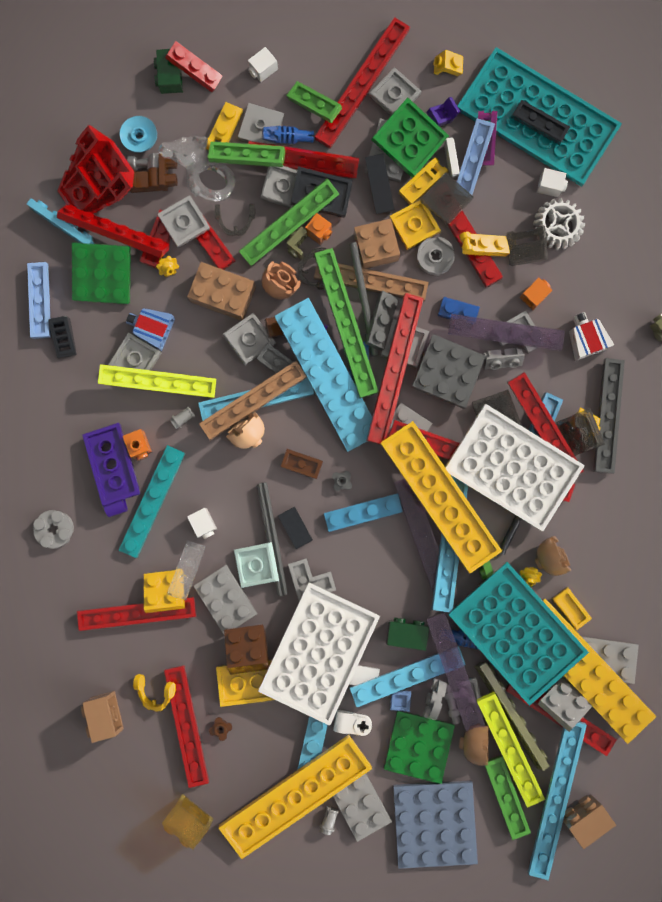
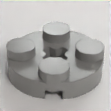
(435, 245)
(63, 533)
(434, 699)

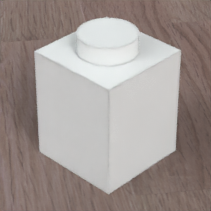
(262, 65)
(552, 182)
(202, 523)

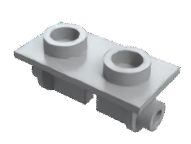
(512, 358)

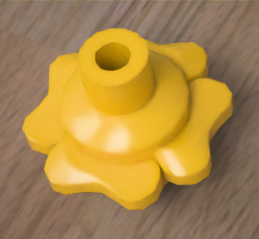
(167, 266)
(530, 575)

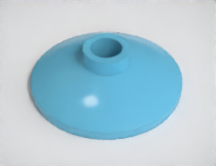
(138, 126)

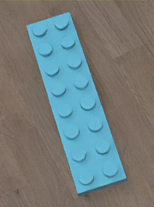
(326, 373)

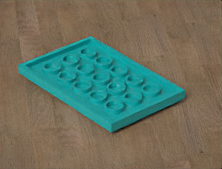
(518, 633)

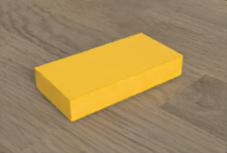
(571, 608)

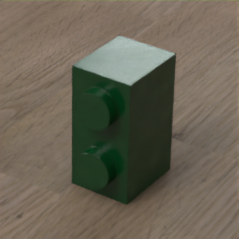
(168, 75)
(407, 635)

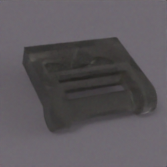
(530, 251)

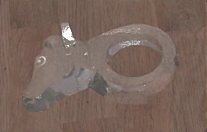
(192, 155)

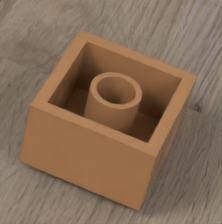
(376, 243)
(102, 716)
(587, 821)

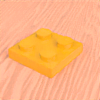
(414, 224)
(155, 592)

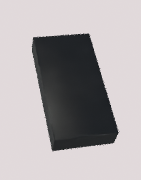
(295, 527)

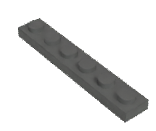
(609, 415)

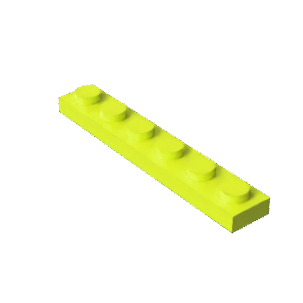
(157, 381)
(510, 749)

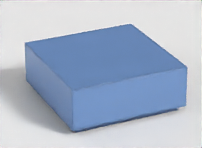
(400, 701)

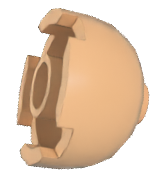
(247, 432)

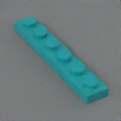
(152, 501)

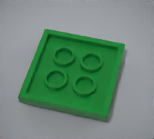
(410, 137)
(101, 273)
(419, 747)

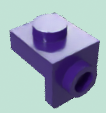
(444, 113)

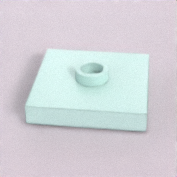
(256, 565)

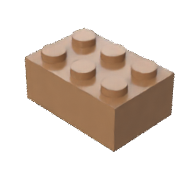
(221, 291)

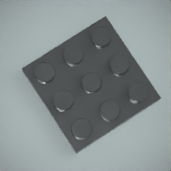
(448, 371)

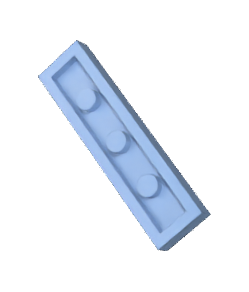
(475, 154)
(39, 300)

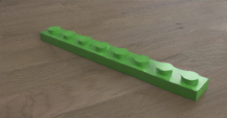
(346, 323)

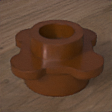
(219, 722)

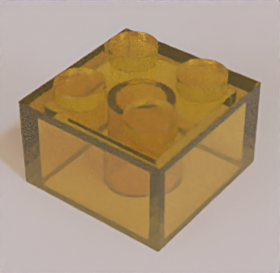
(187, 822)

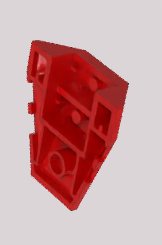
(96, 173)

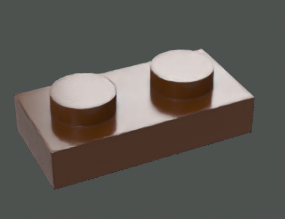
(301, 464)

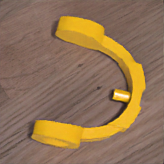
(169, 692)

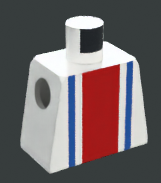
(588, 337)

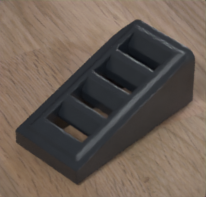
(56, 338)

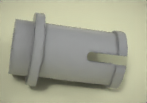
(182, 417)
(328, 821)

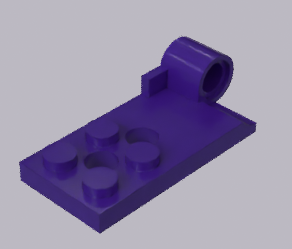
(116, 483)

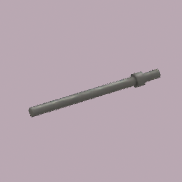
(362, 291)

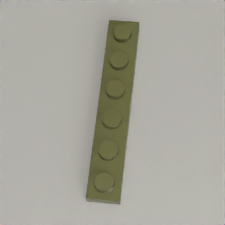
(516, 721)

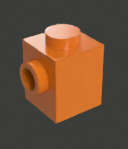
(319, 229)
(137, 444)

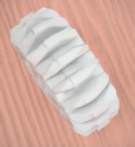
(552, 210)

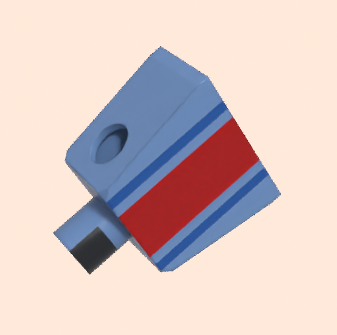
(151, 327)

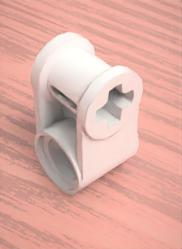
(347, 722)

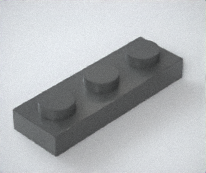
(381, 320)

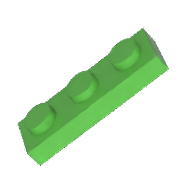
(314, 102)

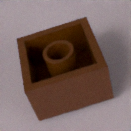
(246, 649)

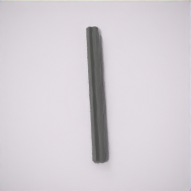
(271, 535)

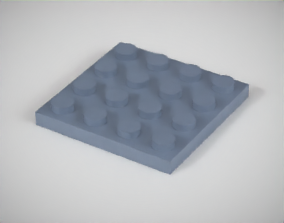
(435, 824)

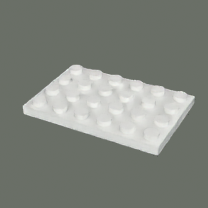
(514, 467)
(319, 653)

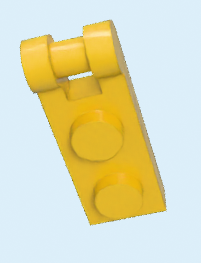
(225, 124)
(422, 181)
(484, 244)

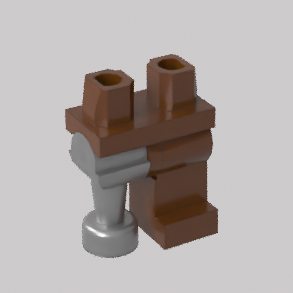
(156, 176)

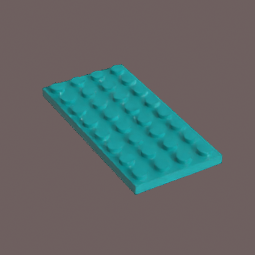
(507, 82)

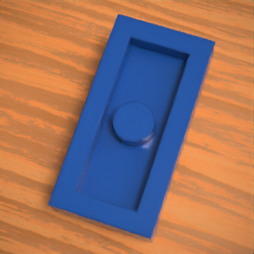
(451, 306)

